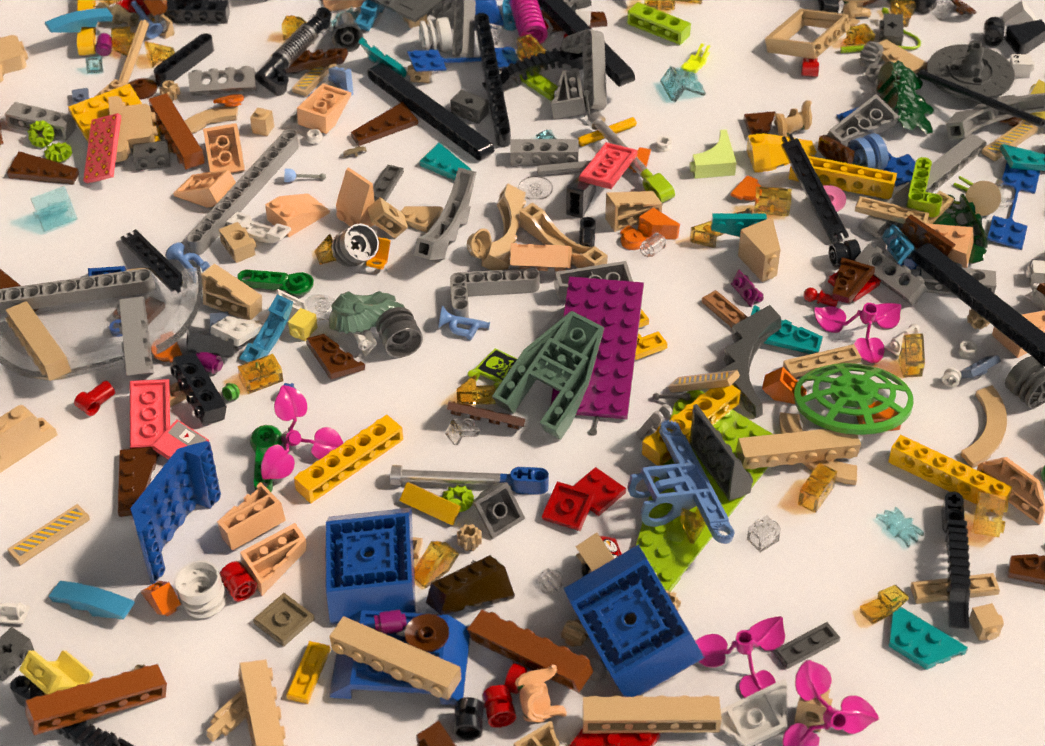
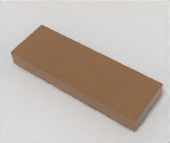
(723, 308)

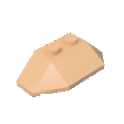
(1026, 490)

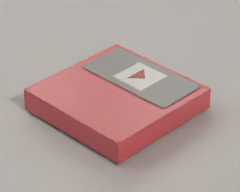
(175, 437)

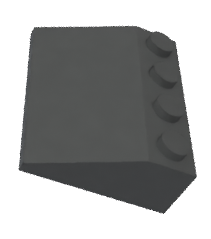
(718, 457)

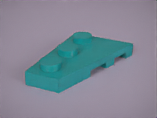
(376, 55)
(1022, 158)
(442, 162)
(733, 222)

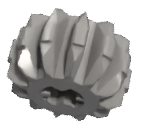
(871, 54)

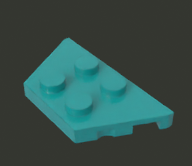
(921, 640)

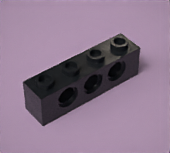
(198, 11)
(198, 388)

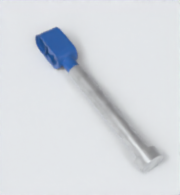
(521, 479)

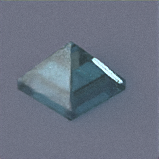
(94, 65)
(547, 134)

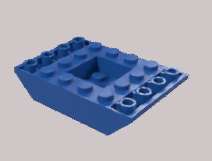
(371, 582)
(638, 653)

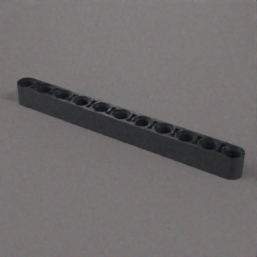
(571, 23)
(492, 80)
(431, 111)
(981, 300)

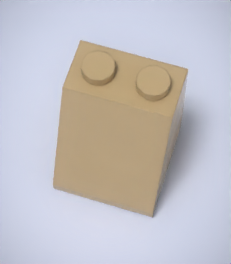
(760, 249)

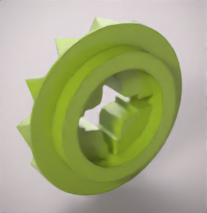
(48, 133)
(52, 154)
(466, 497)

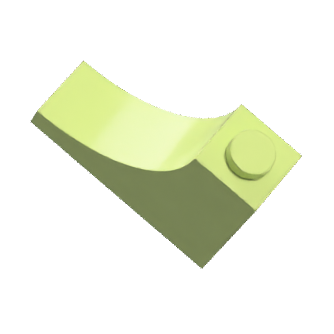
(716, 161)

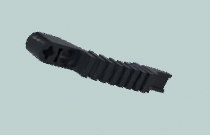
(536, 62)
(958, 559)
(79, 733)

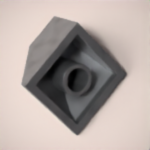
(498, 509)

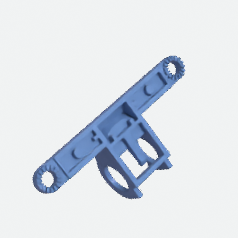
(689, 483)

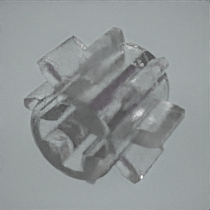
(550, 581)

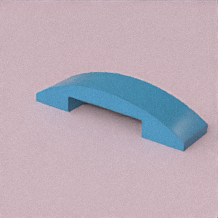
(270, 331)

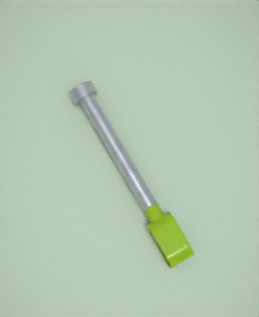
(656, 182)

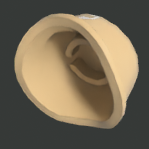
(478, 243)

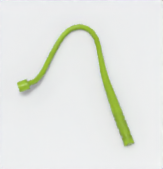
(857, 48)

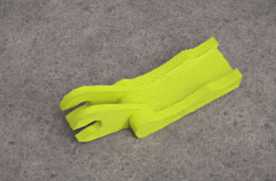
(696, 62)

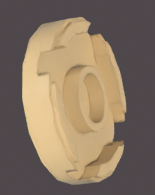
(985, 197)

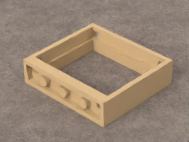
(779, 42)

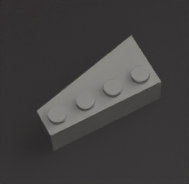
(869, 118)
(609, 271)
(135, 336)

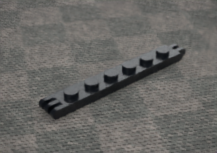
(813, 188)
(154, 260)

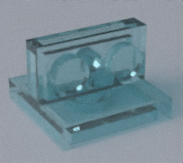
(53, 208)

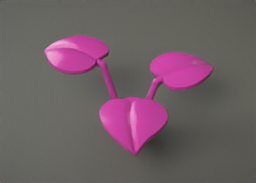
(870, 349)
(288, 406)
(767, 634)
(853, 717)

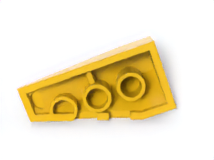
(767, 154)

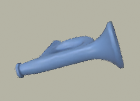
(153, 29)
(176, 252)
(453, 320)

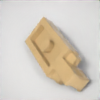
(227, 718)

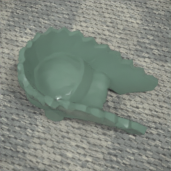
(359, 312)

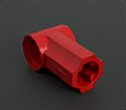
(810, 67)
(91, 401)

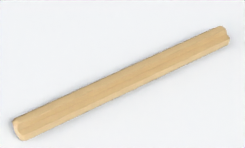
(134, 51)

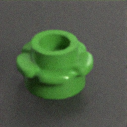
(230, 391)

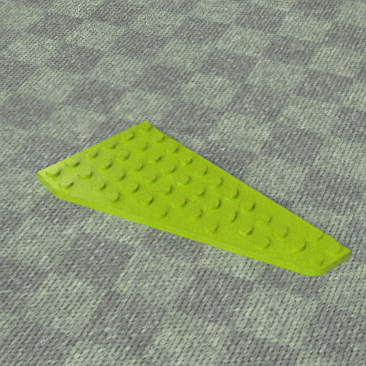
(668, 545)

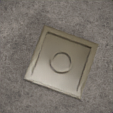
(283, 619)

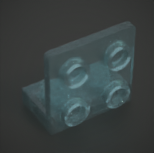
(678, 80)

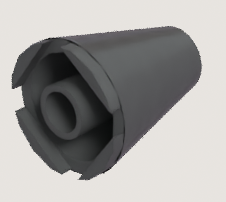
(346, 32)

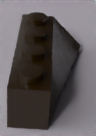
(470, 586)

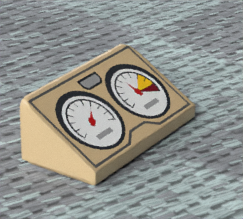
(167, 24)

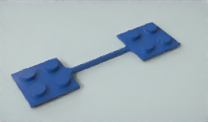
(432, 61)
(901, 165)
(1007, 230)

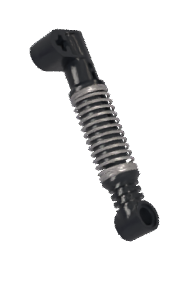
(271, 73)

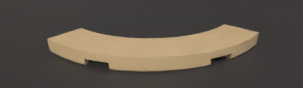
(212, 115)
(994, 430)
(846, 472)

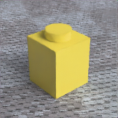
(302, 324)

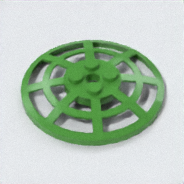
(853, 391)

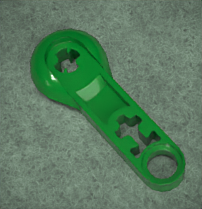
(294, 284)
(260, 446)

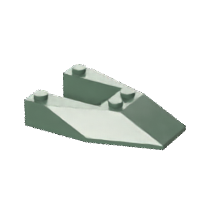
(561, 360)

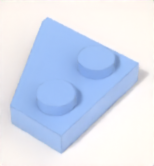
(341, 78)

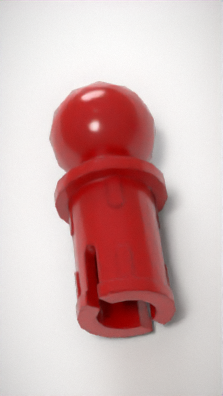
(811, 294)

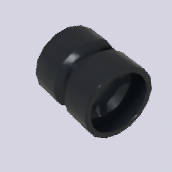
(993, 31)
(849, 249)
(468, 718)

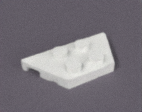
(237, 329)
(757, 715)

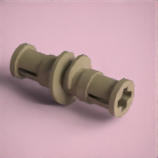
(120, 14)

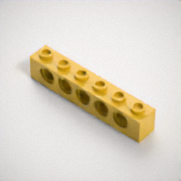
(852, 177)
(714, 404)
(348, 458)
(944, 470)

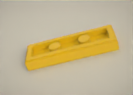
(430, 503)
(308, 672)

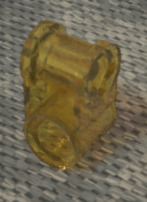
(859, 35)

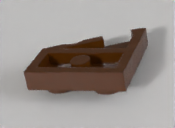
(759, 122)

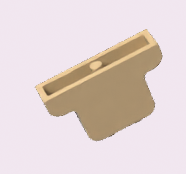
(12, 55)
(135, 125)
(21, 435)

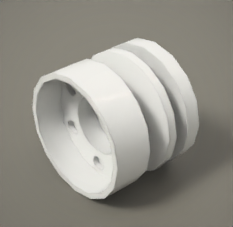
(436, 35)
(200, 589)

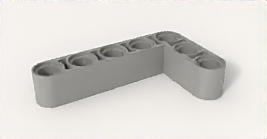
(464, 25)
(593, 48)
(490, 283)

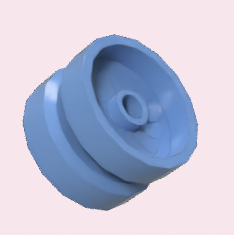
(870, 151)

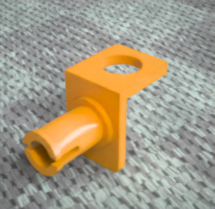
(381, 255)

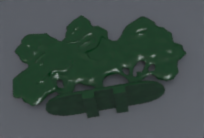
(913, 104)
(974, 220)

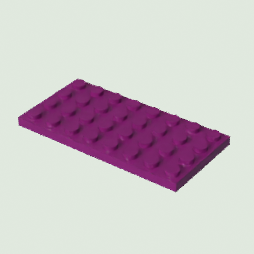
(618, 309)

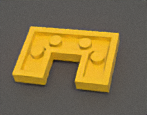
(651, 343)

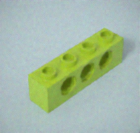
(659, 23)

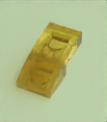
(887, 602)

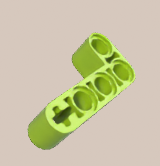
(918, 197)

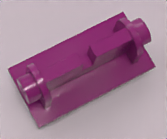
(746, 289)

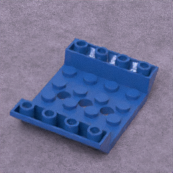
(173, 493)
(360, 676)

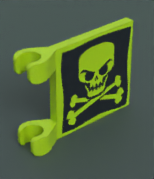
(494, 367)

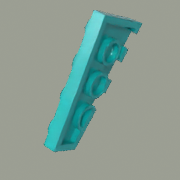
(794, 337)

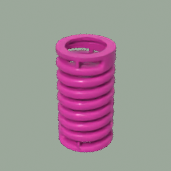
(529, 19)

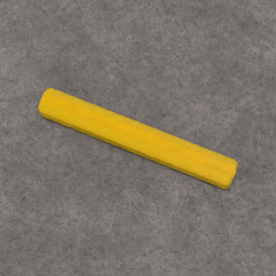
(616, 128)

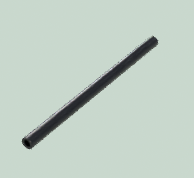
(982, 98)

